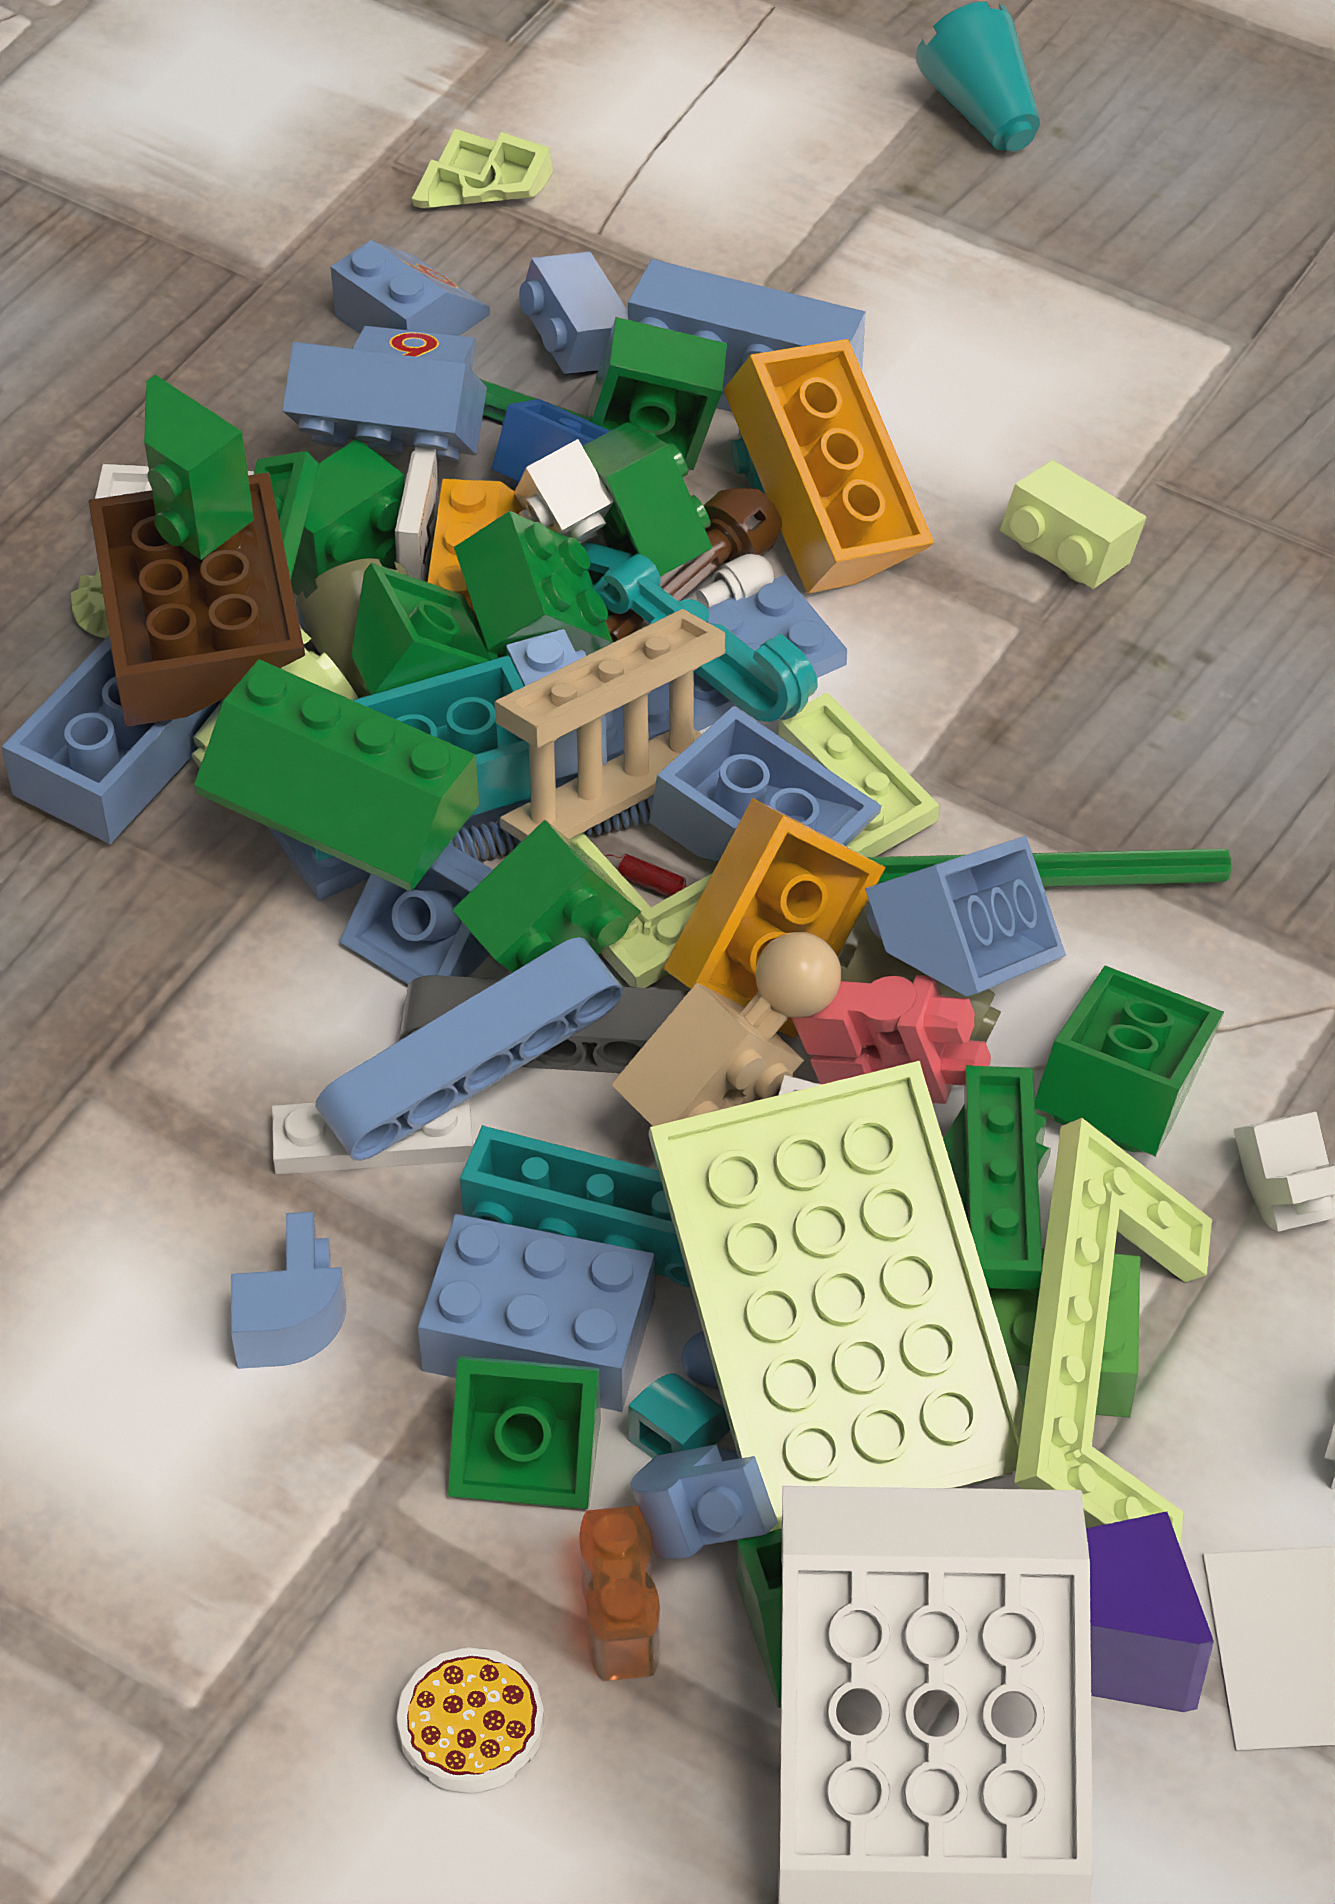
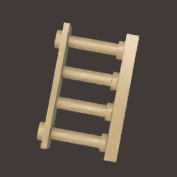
(582, 695)

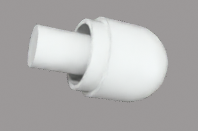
(737, 579)

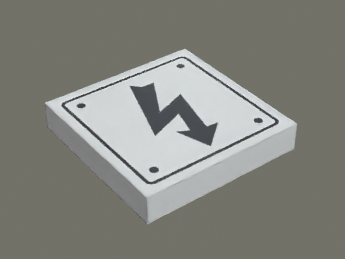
(418, 514)

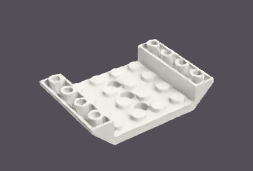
(956, 1600)

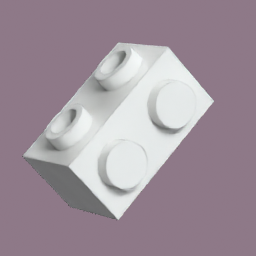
(565, 494)

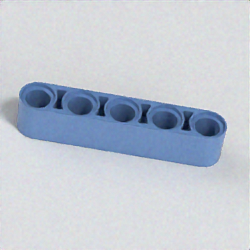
(468, 1048)

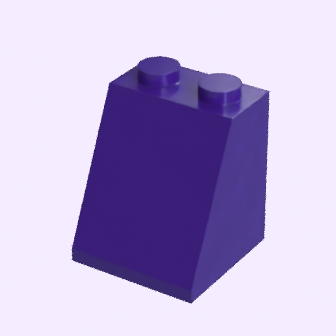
(1145, 1616)

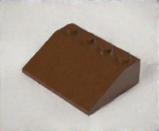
(188, 624)

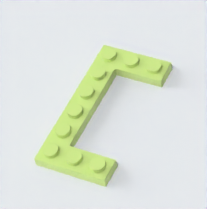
(840, 745)
(1092, 1198)

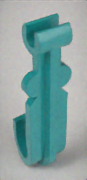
(762, 682)

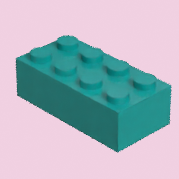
(462, 712)

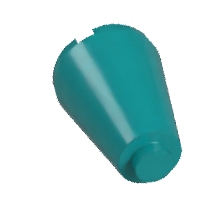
(983, 73)

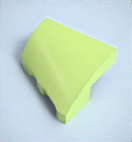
(484, 171)

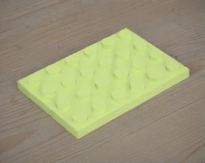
(842, 1288)

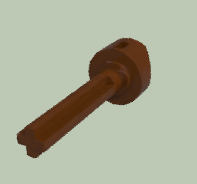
(729, 539)

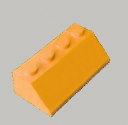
(826, 463)

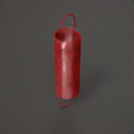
(650, 875)

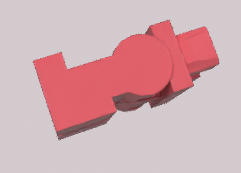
(890, 1026)

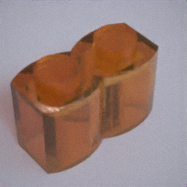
(619, 1593)

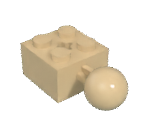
(729, 1054)

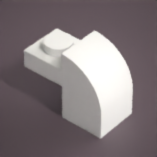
(1288, 1170)

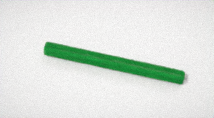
(1099, 866)

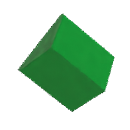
(524, 1432)

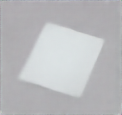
(1276, 1644)

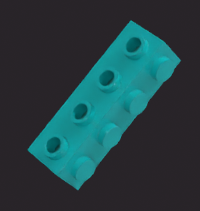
(571, 1195)

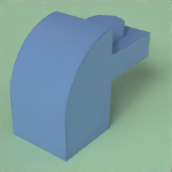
(291, 1312)
(701, 1500)

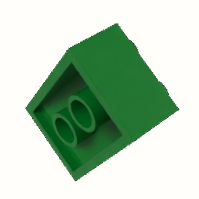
(1127, 1060)

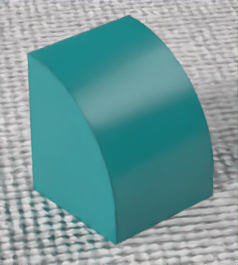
(675, 1417)

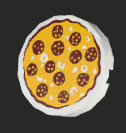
(470, 1719)

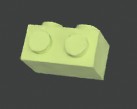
(1072, 524)

